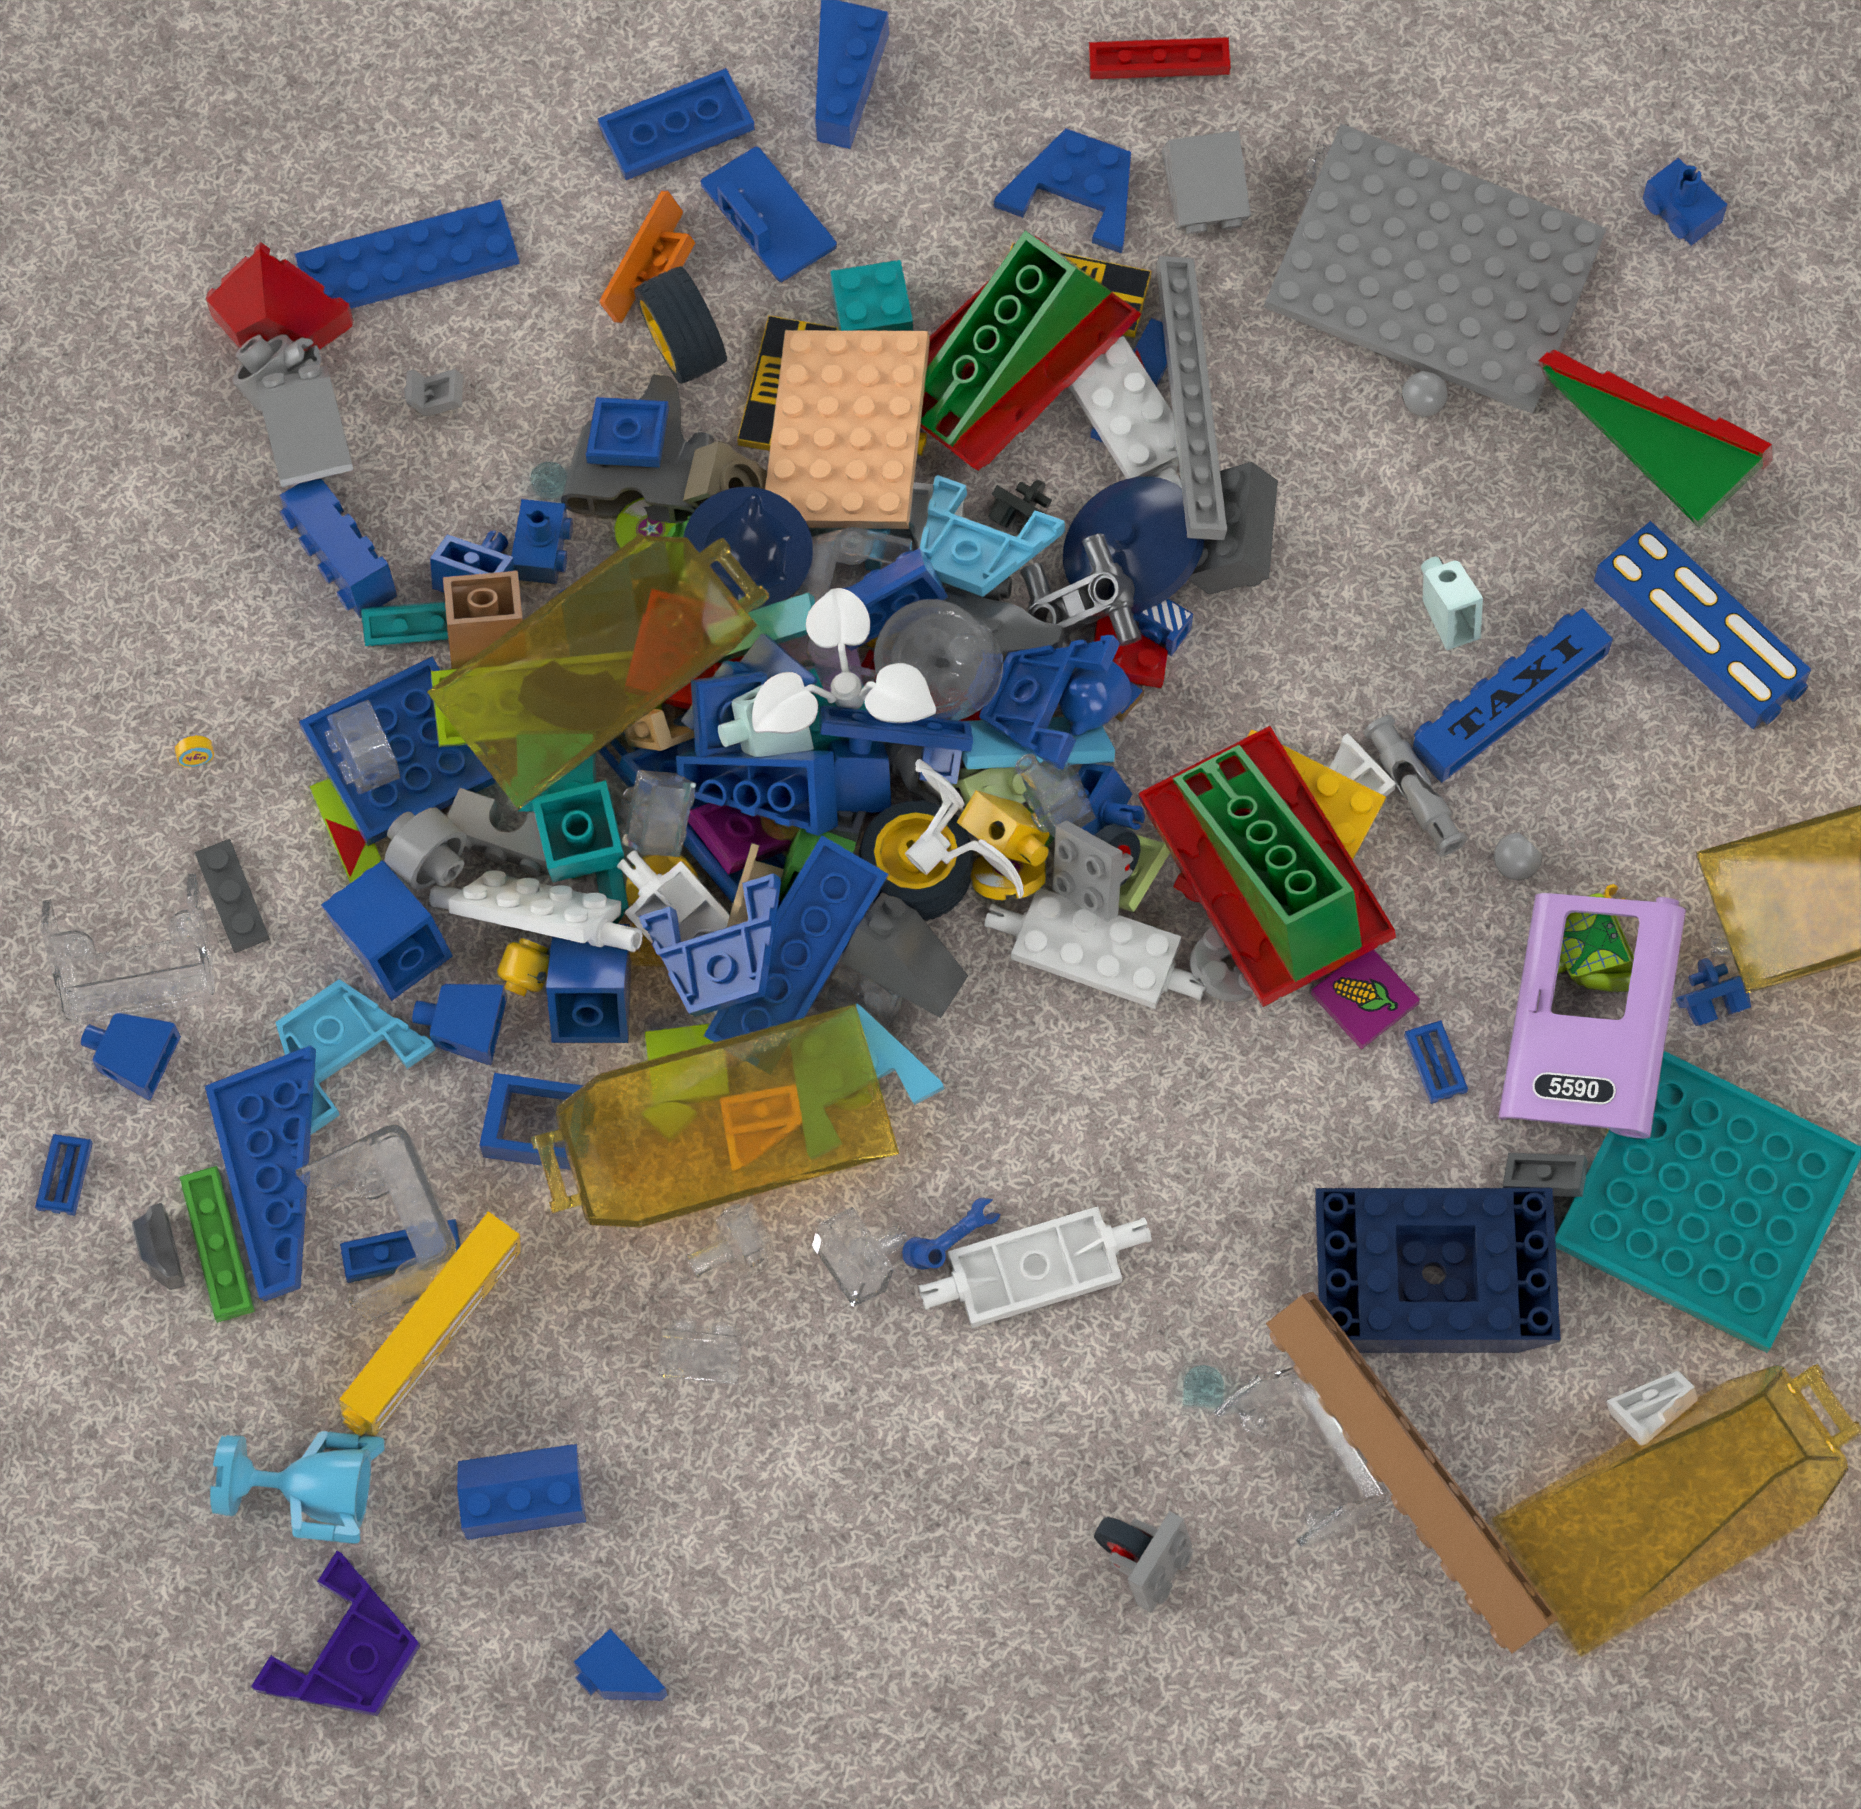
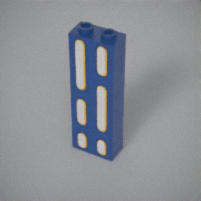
(1703, 626)

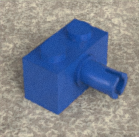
(1684, 201)
(540, 541)
(463, 557)
(1108, 799)

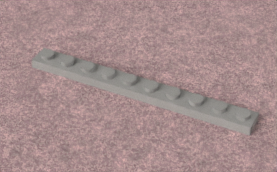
(1191, 399)

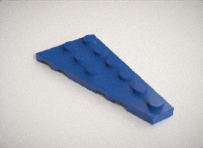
(263, 1138)

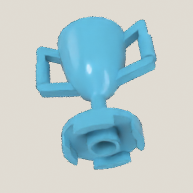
(320, 1484)

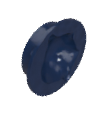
(764, 537)

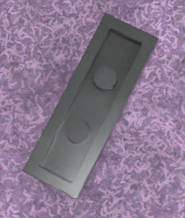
(232, 896)

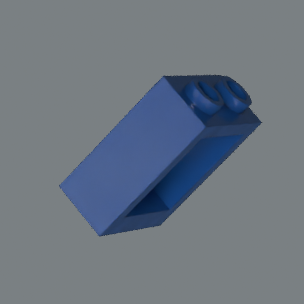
(492, 1141)

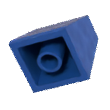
(387, 929)
(588, 992)

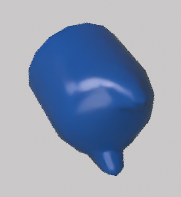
(1094, 698)

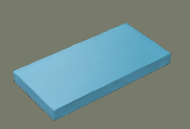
(995, 750)

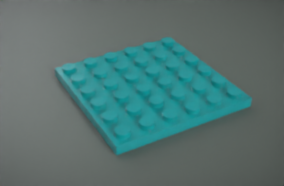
(1713, 1204)

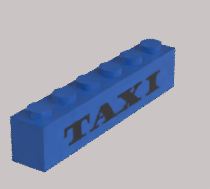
(1511, 694)

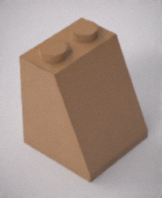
(479, 611)

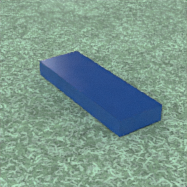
(381, 1254)

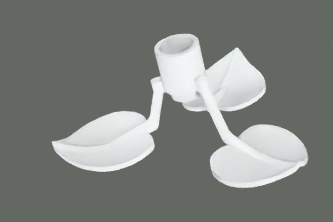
(841, 620)
(932, 844)

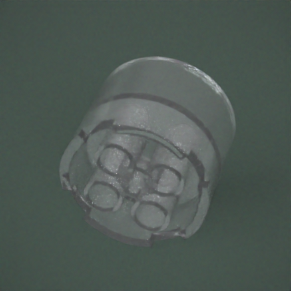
(943, 630)

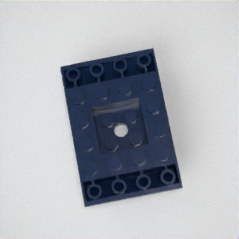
(1486, 1241)

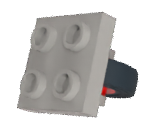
(1094, 867)
(1147, 1554)

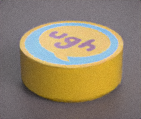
(194, 751)

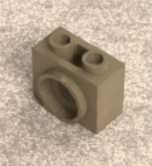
(719, 469)

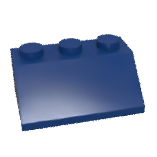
(895, 586)
(520, 1492)

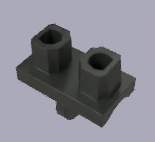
(1008, 504)

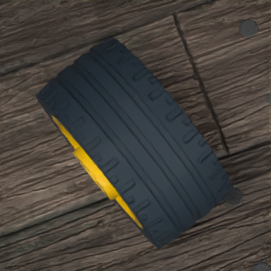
(681, 324)
(885, 847)

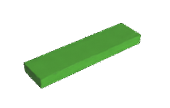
(217, 1244)

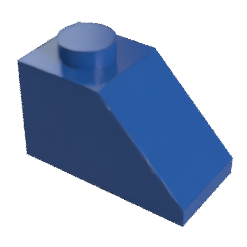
(616, 1672)

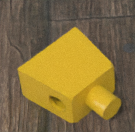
(1017, 837)

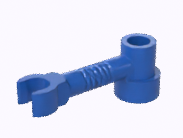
(927, 1253)

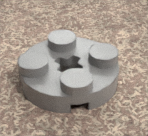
(1207, 965)

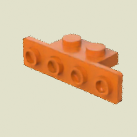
(650, 254)

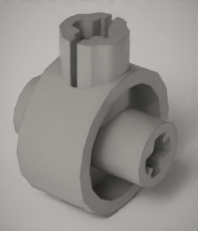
(270, 357)
(425, 848)

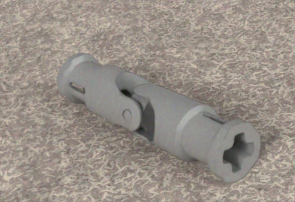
(1425, 803)

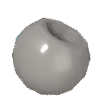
(1424, 394)
(1516, 857)

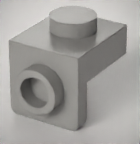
(434, 393)

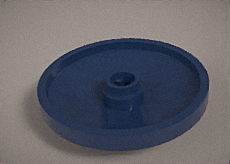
(1144, 535)

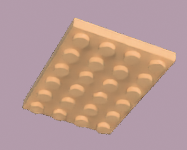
(848, 426)

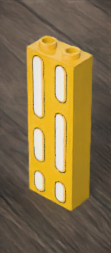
(429, 1326)

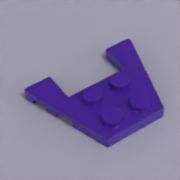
(360, 1658)

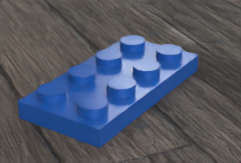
(676, 124)

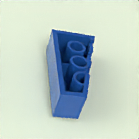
(848, 59)
(338, 545)
(782, 787)

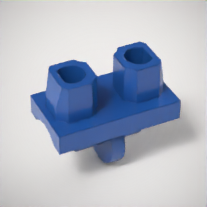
(1699, 1002)

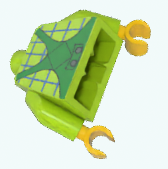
(1597, 950)

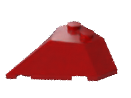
(276, 300)

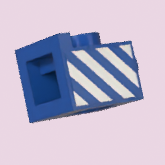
(1165, 624)

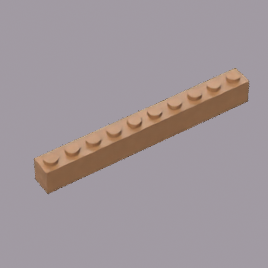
(1411, 1472)

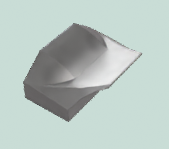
(158, 1247)

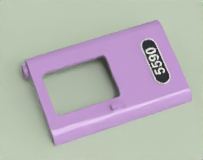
(1587, 1066)

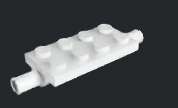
(1129, 414)
(679, 888)
(539, 909)
(1109, 956)
(1035, 1266)

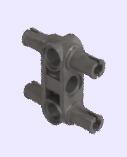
(1087, 598)

